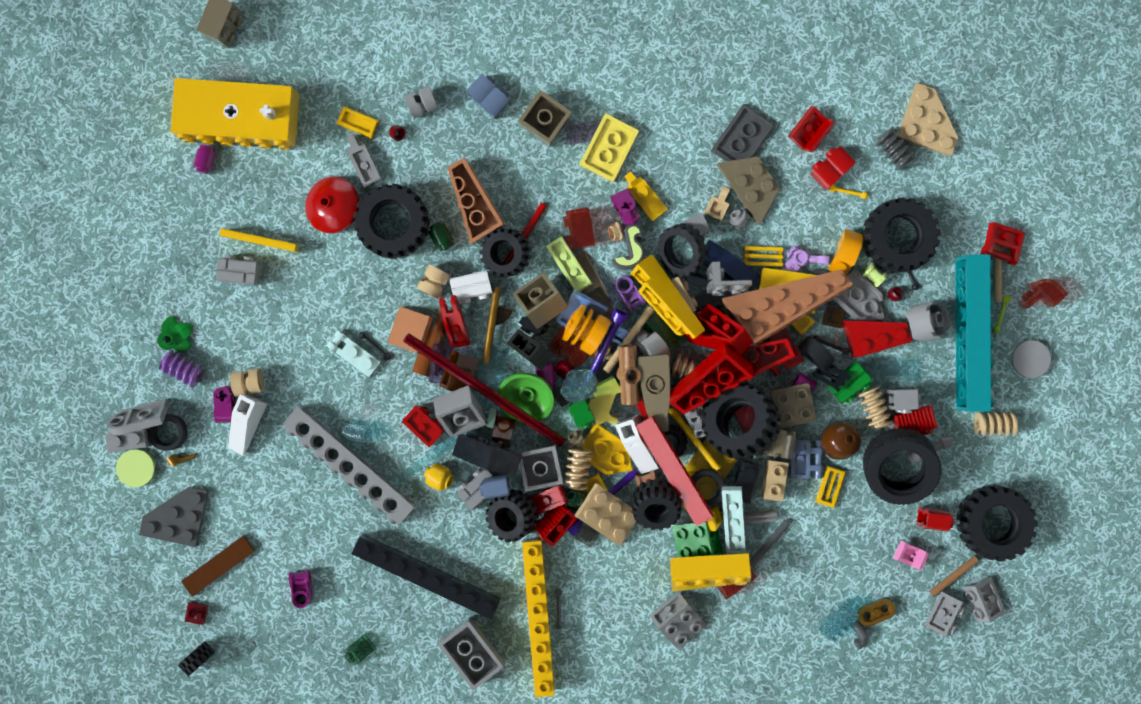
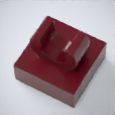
(196, 613)

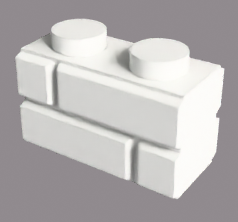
(471, 286)

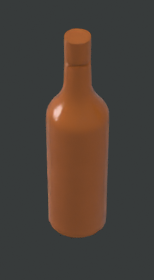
(434, 336)

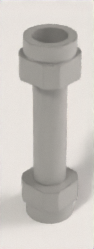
(944, 442)

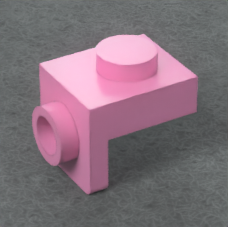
(911, 555)

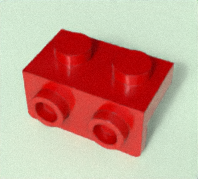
(811, 130)
(423, 425)

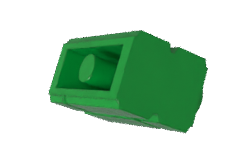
(859, 380)
(582, 415)

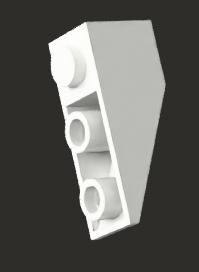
(244, 422)
(636, 445)

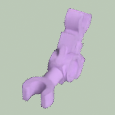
(801, 257)

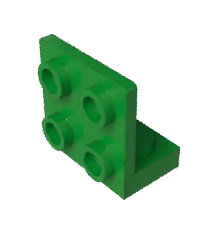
(696, 540)

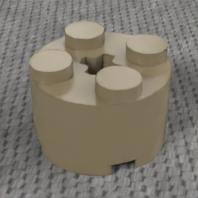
(784, 445)

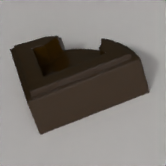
(502, 315)

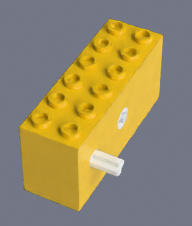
(235, 113)

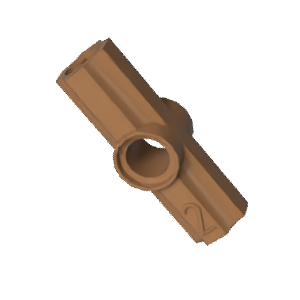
(628, 363)

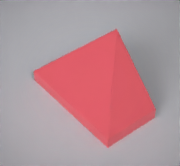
(745, 418)

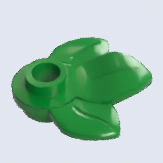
(177, 332)

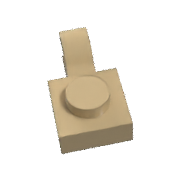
(717, 206)

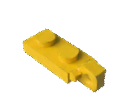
(645, 196)

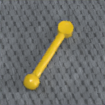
(864, 195)

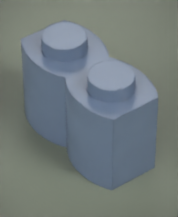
(488, 95)
(495, 486)

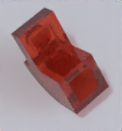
(1046, 290)

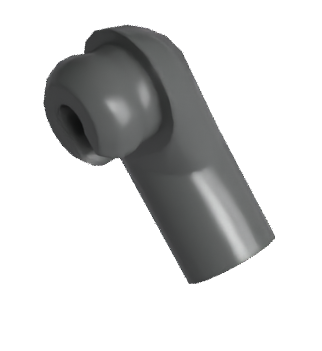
(862, 635)

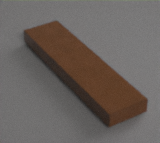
(218, 565)

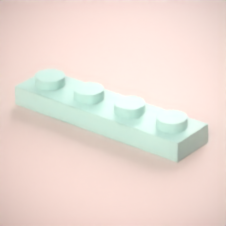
(733, 520)

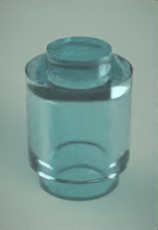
(356, 433)

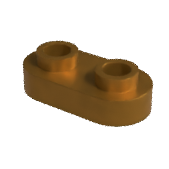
(876, 614)

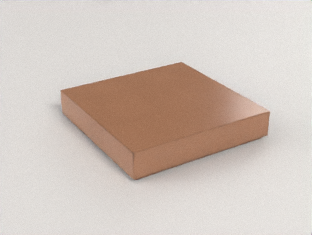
(409, 322)

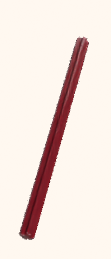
(483, 389)

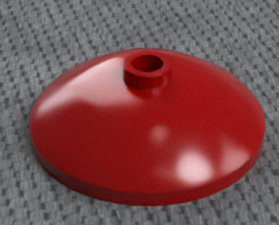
(340, 208)

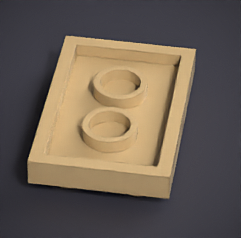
(606, 514)

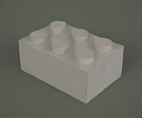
(471, 653)

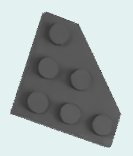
(178, 518)

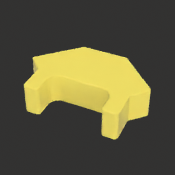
(603, 400)

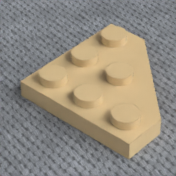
(927, 122)

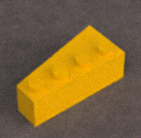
(709, 571)

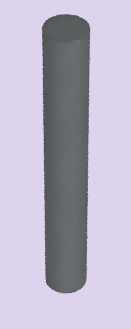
(769, 542)

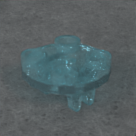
(579, 385)

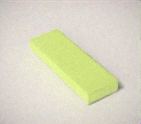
(569, 264)

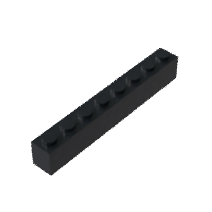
(426, 576)

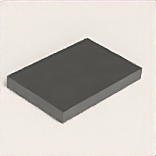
(742, 135)

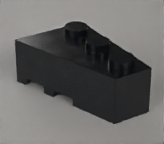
(486, 454)

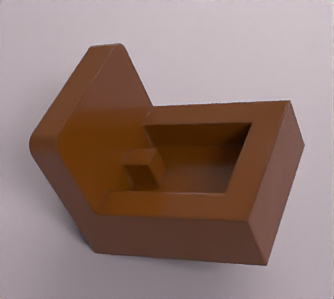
(503, 431)

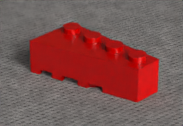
(768, 355)
(710, 378)

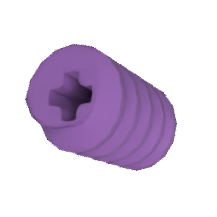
(180, 369)

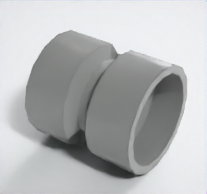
(427, 101)

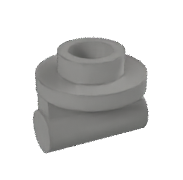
(739, 218)

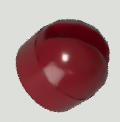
(397, 130)
(893, 297)

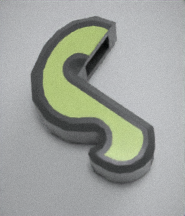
(635, 249)

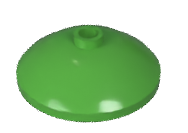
(537, 402)

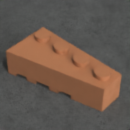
(474, 201)

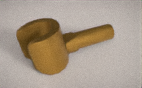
(173, 460)

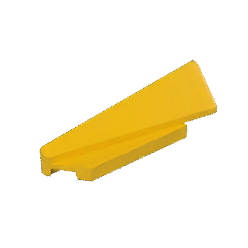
(665, 298)

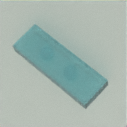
(889, 369)

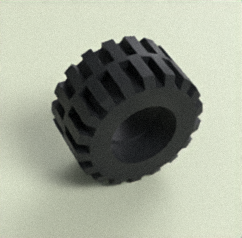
(490, 257)
(656, 515)
(501, 523)

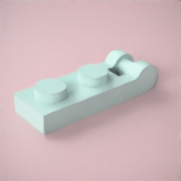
(354, 354)

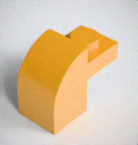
(847, 251)

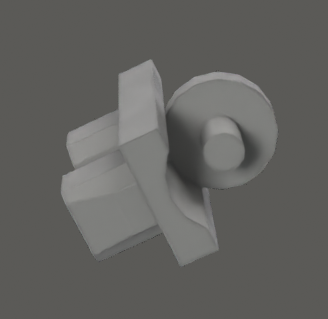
(695, 421)

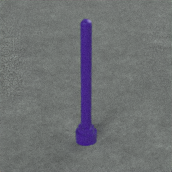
(618, 317)
(573, 530)

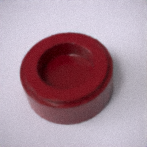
(563, 368)

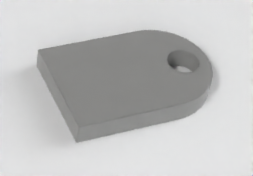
(138, 417)

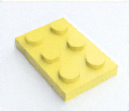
(608, 147)

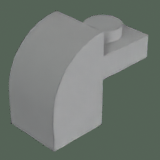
(651, 344)

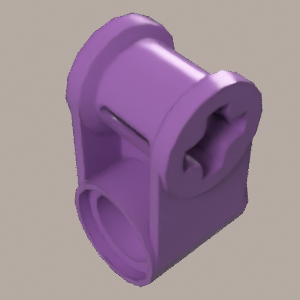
(630, 294)

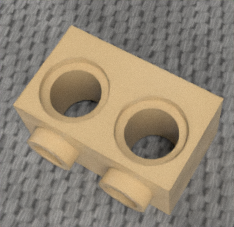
(774, 480)

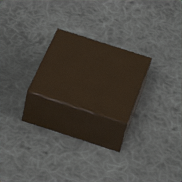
(833, 317)

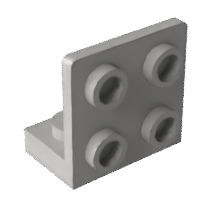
(717, 287)
(677, 620)

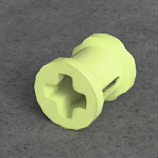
(874, 274)

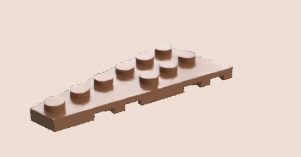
(778, 306)

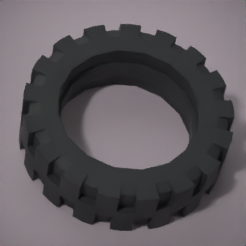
(696, 242)

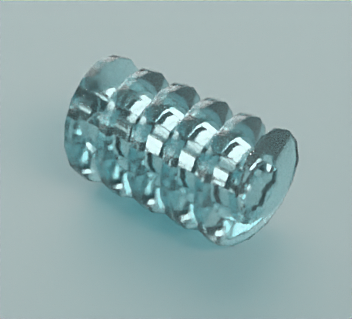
(838, 622)

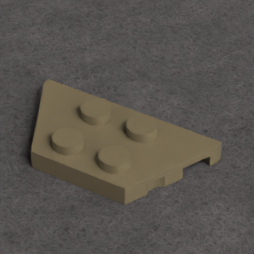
(751, 184)

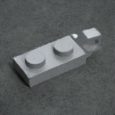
(362, 162)

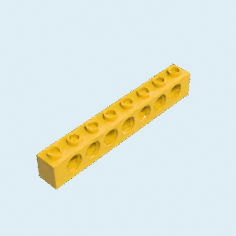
(538, 617)

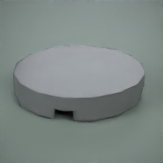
(1031, 359)

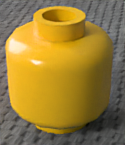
(439, 477)

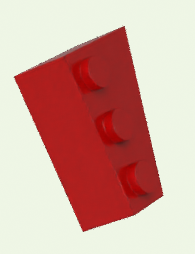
(720, 329)
(871, 337)

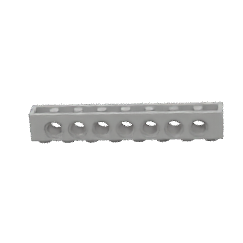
(360, 466)

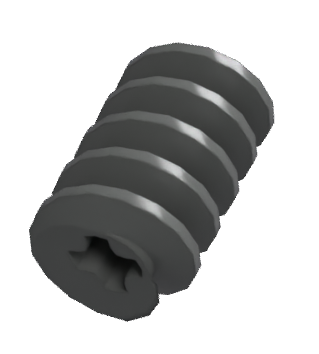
(894, 149)

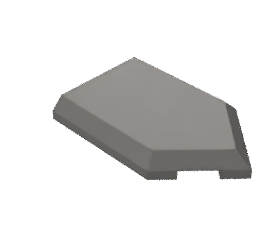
(862, 300)

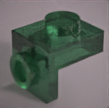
(359, 650)

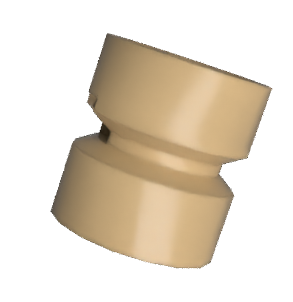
(433, 281)
(247, 382)

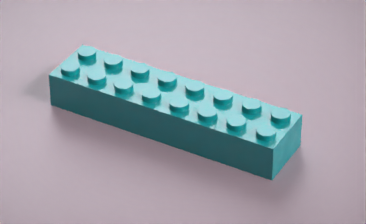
(973, 333)

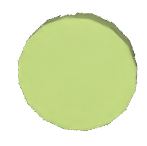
(135, 468)

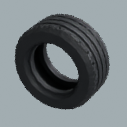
(903, 491)

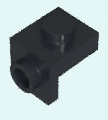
(529, 327)

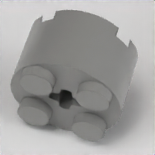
(928, 321)

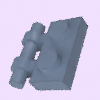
(800, 464)

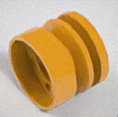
(586, 329)

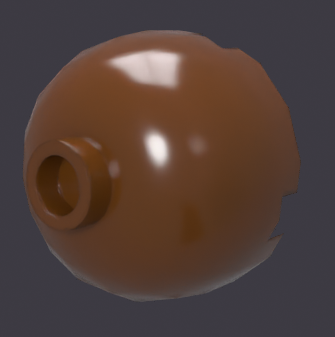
(840, 440)

